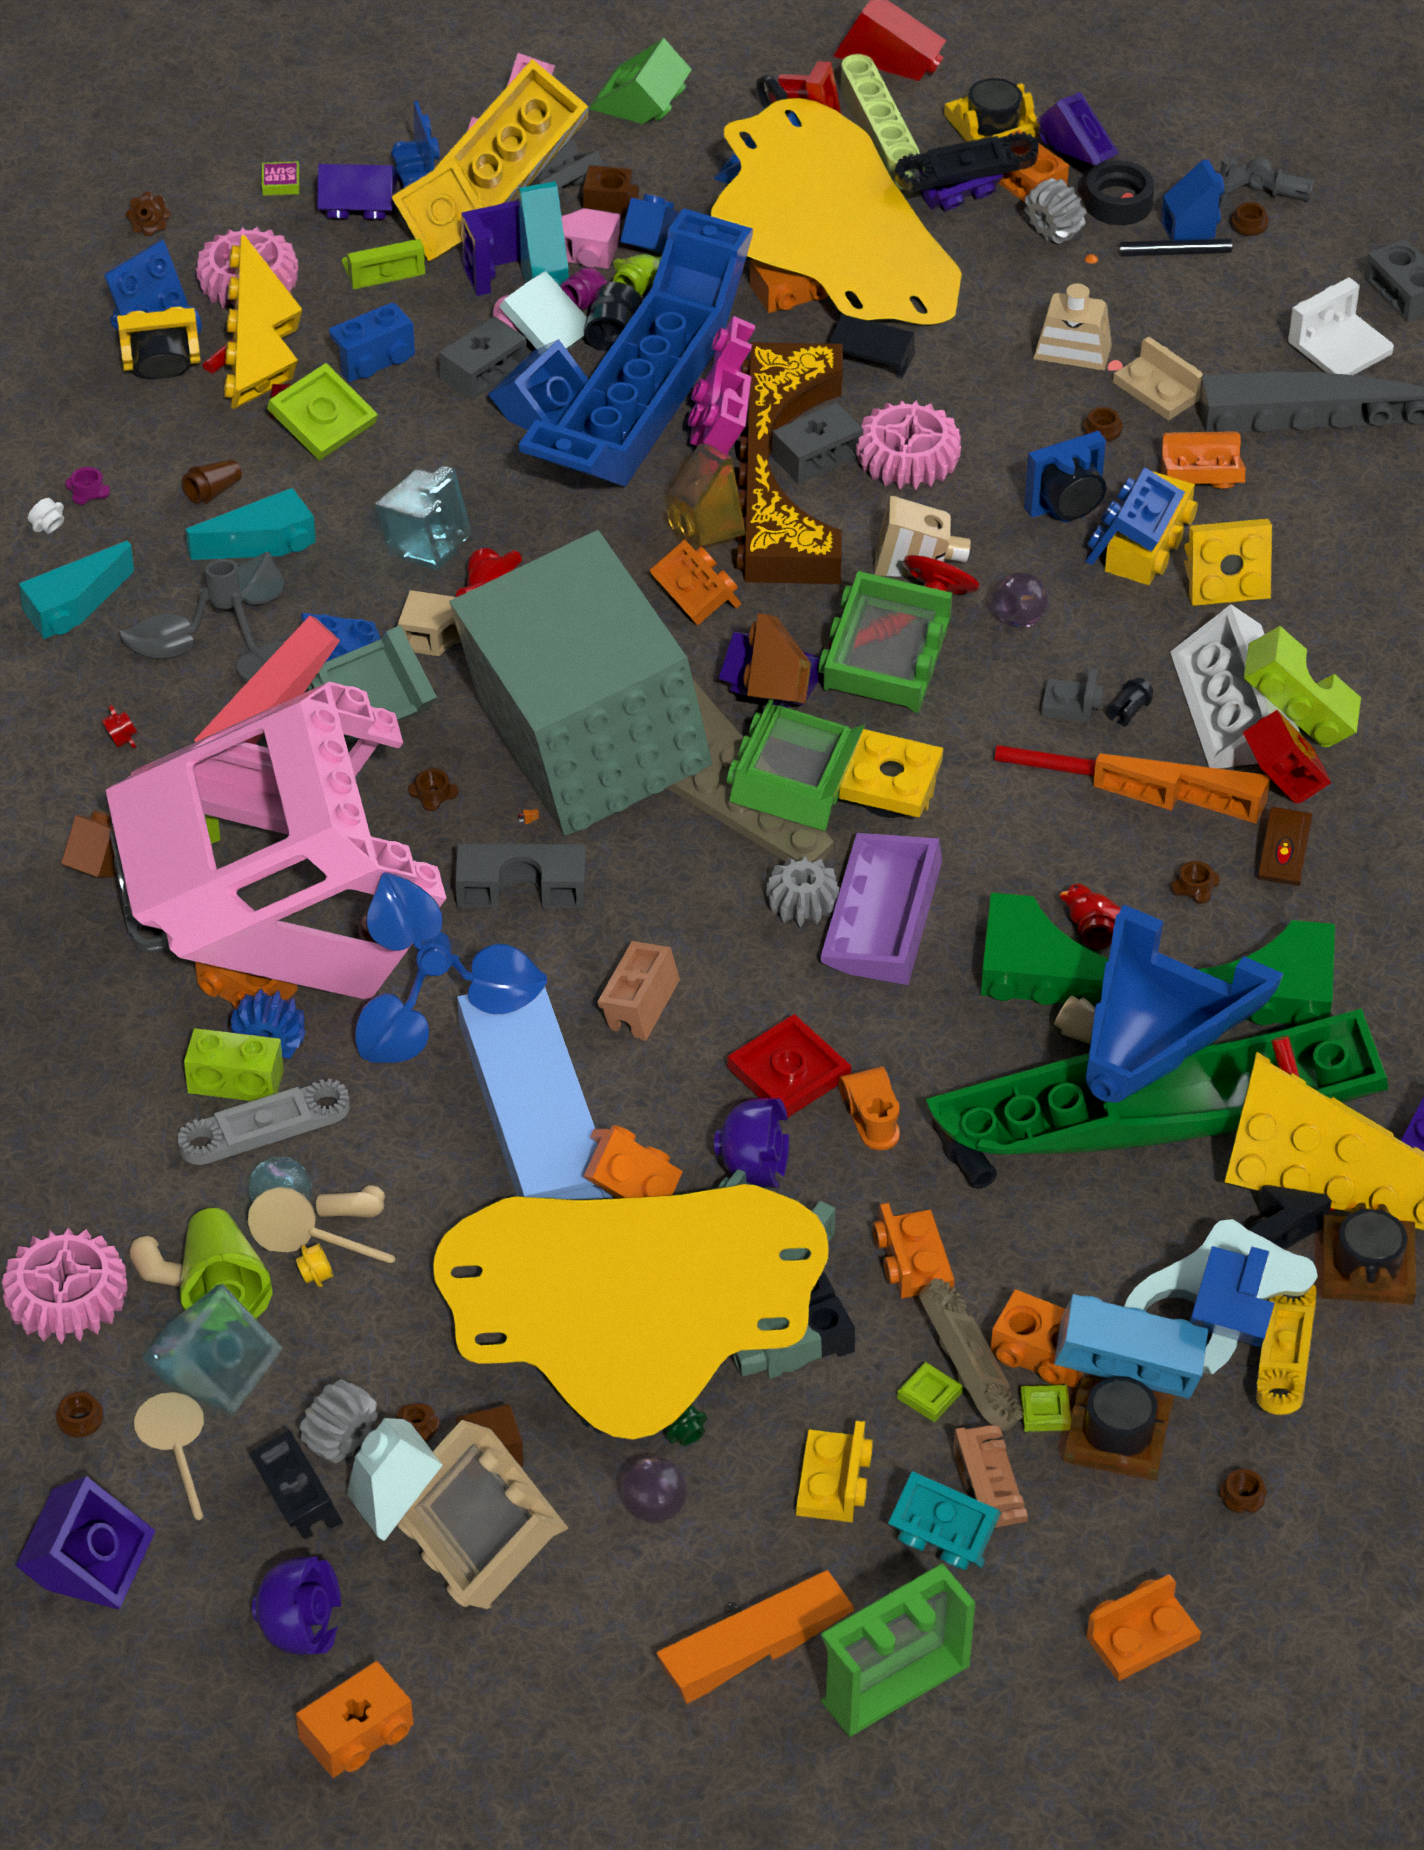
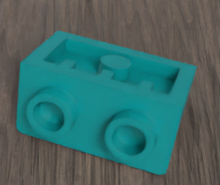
(944, 1520)

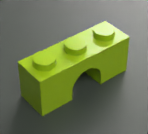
(1279, 672)

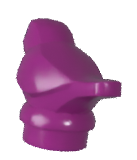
(583, 286)

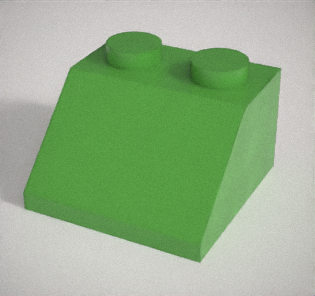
(644, 85)

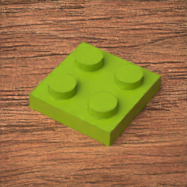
(322, 411)

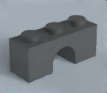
(490, 868)

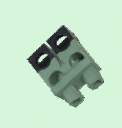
(827, 1333)

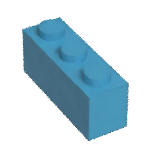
(1131, 1344)

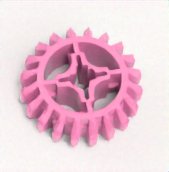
(214, 268)
(908, 444)
(89, 1293)

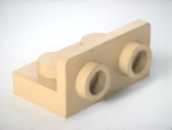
(1160, 380)

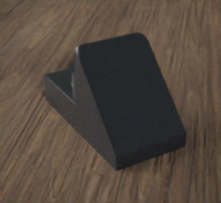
(1289, 1214)

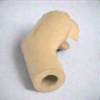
(355, 1204)
(151, 1264)

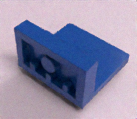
(1140, 514)

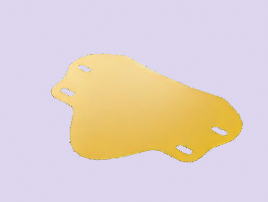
(835, 215)
(631, 1295)

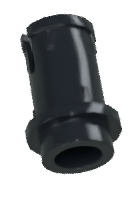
(1134, 695)

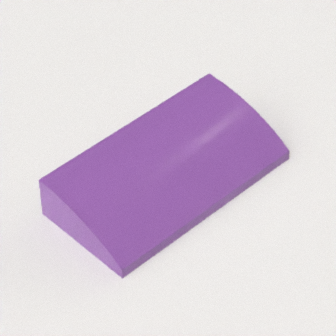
(883, 906)

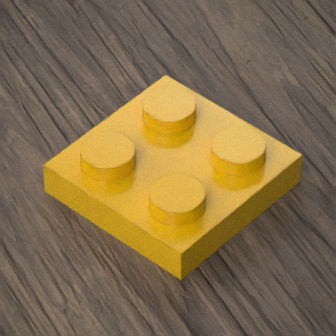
(435, 207)

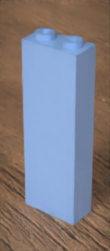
(532, 1099)

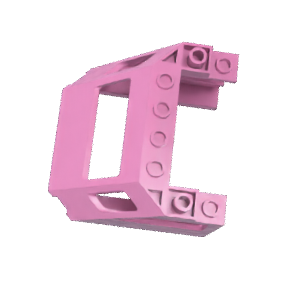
(293, 787)

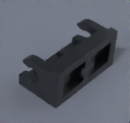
(875, 342)
(294, 1484)

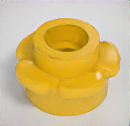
(314, 1265)

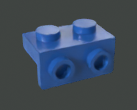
(373, 341)

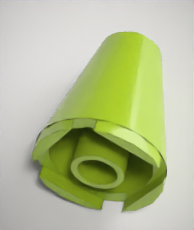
(222, 1255)

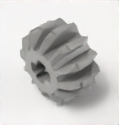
(1055, 210)
(802, 890)
(338, 1421)

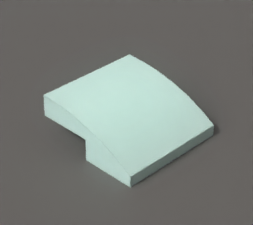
(545, 313)

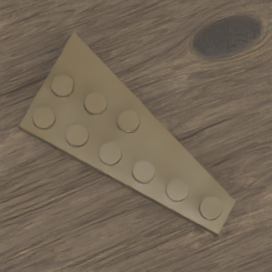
(712, 794)

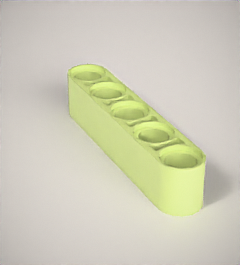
(876, 111)

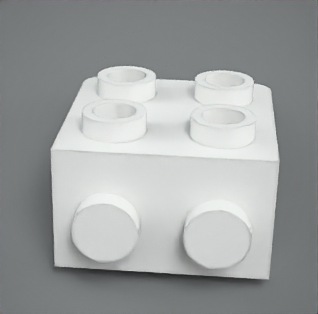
(1333, 334)

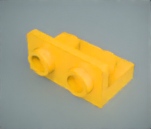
(831, 1474)

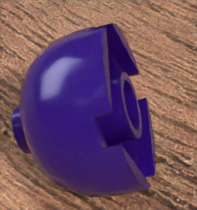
(755, 1141)
(293, 1599)

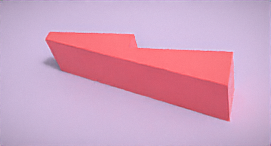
(280, 678)

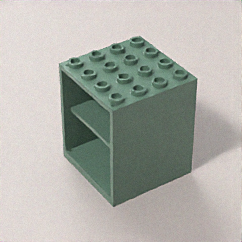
(582, 682)

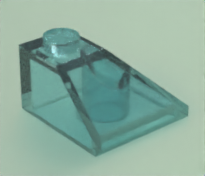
(213, 1351)

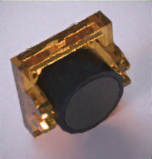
(1369, 1257)
(1119, 1427)

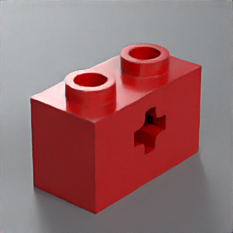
(1287, 757)

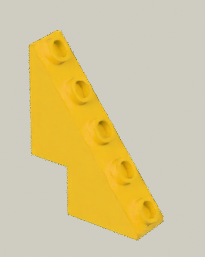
(259, 320)

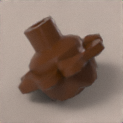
(148, 214)

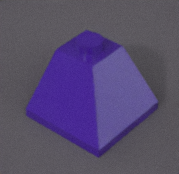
(1076, 131)

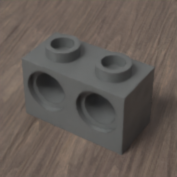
(1398, 278)

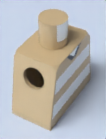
(1075, 330)
(915, 530)

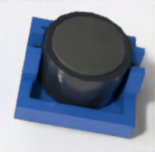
(1066, 478)

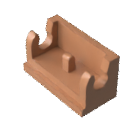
(640, 988)
(988, 1473)

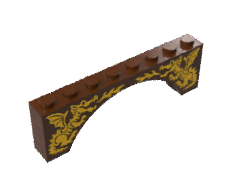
(779, 536)

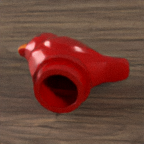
(488, 565)
(1092, 914)

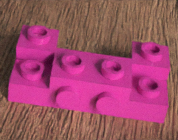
(724, 394)

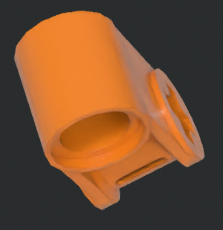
(872, 1107)

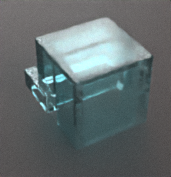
(425, 517)

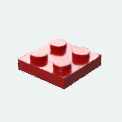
(789, 1065)

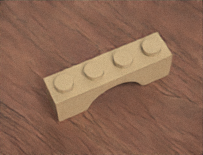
(429, 623)

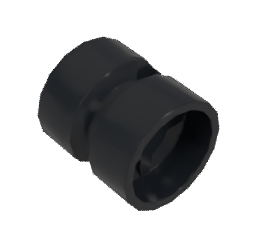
(610, 313)

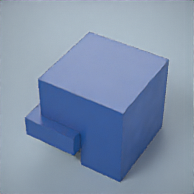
(1229, 1298)

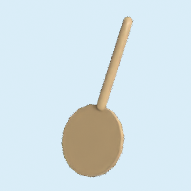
(286, 1220)
(170, 1423)

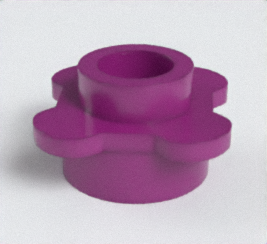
(86, 485)

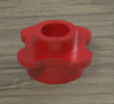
(120, 728)

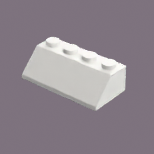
(1215, 688)

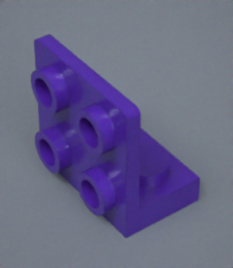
(489, 240)

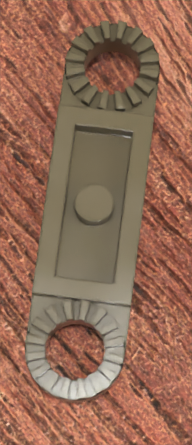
(970, 1354)

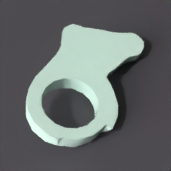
(1283, 1275)

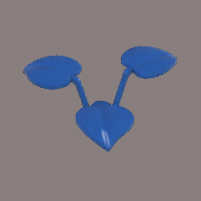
(404, 915)

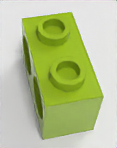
(233, 1065)

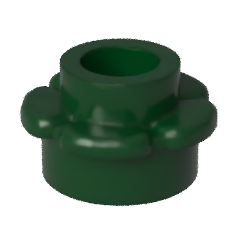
(687, 1427)

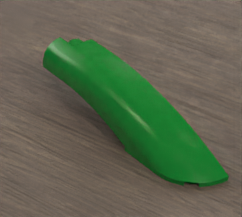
(1204, 1097)

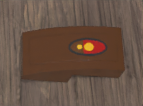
(1285, 846)

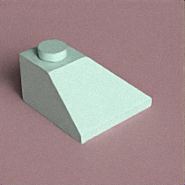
(390, 1474)

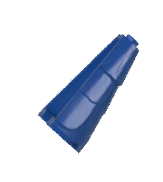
(1161, 1009)

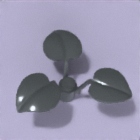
(227, 586)

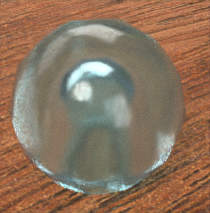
(280, 1173)

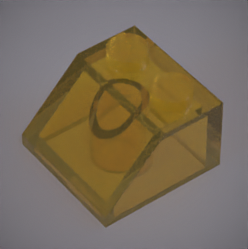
(706, 498)

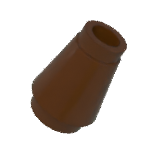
(210, 480)

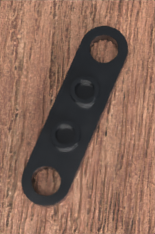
(966, 161)

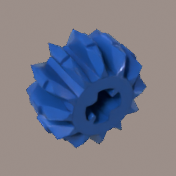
(270, 1018)

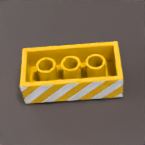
(518, 135)

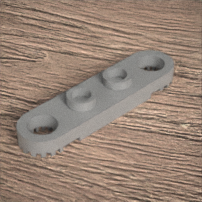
(263, 1122)

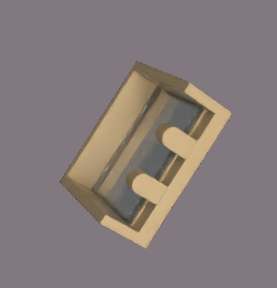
(479, 1516)

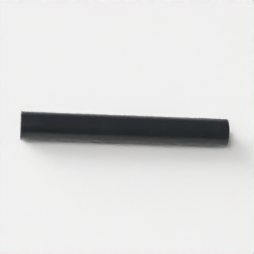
(1175, 247)

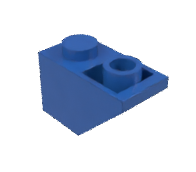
(1192, 205)
(648, 222)

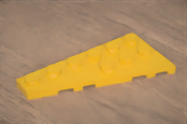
(1322, 1146)

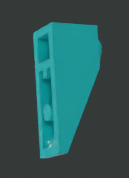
(542, 233)
(271, 525)
(73, 591)

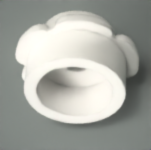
(46, 515)

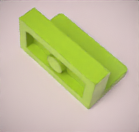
(385, 264)

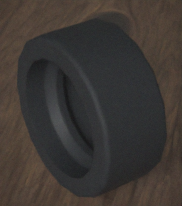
(1119, 210)

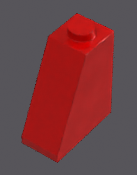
(893, 41)

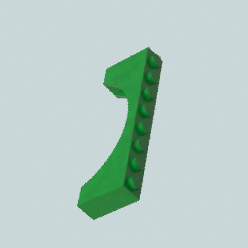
(1038, 962)

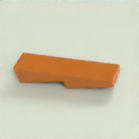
(1163, 783)
(764, 1629)

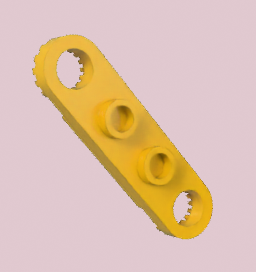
(1286, 1353)

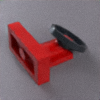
(816, 87)

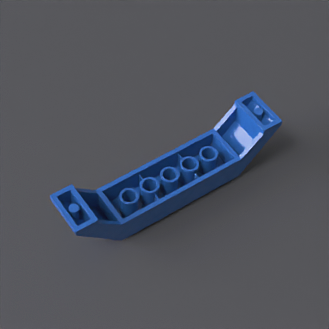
(654, 356)

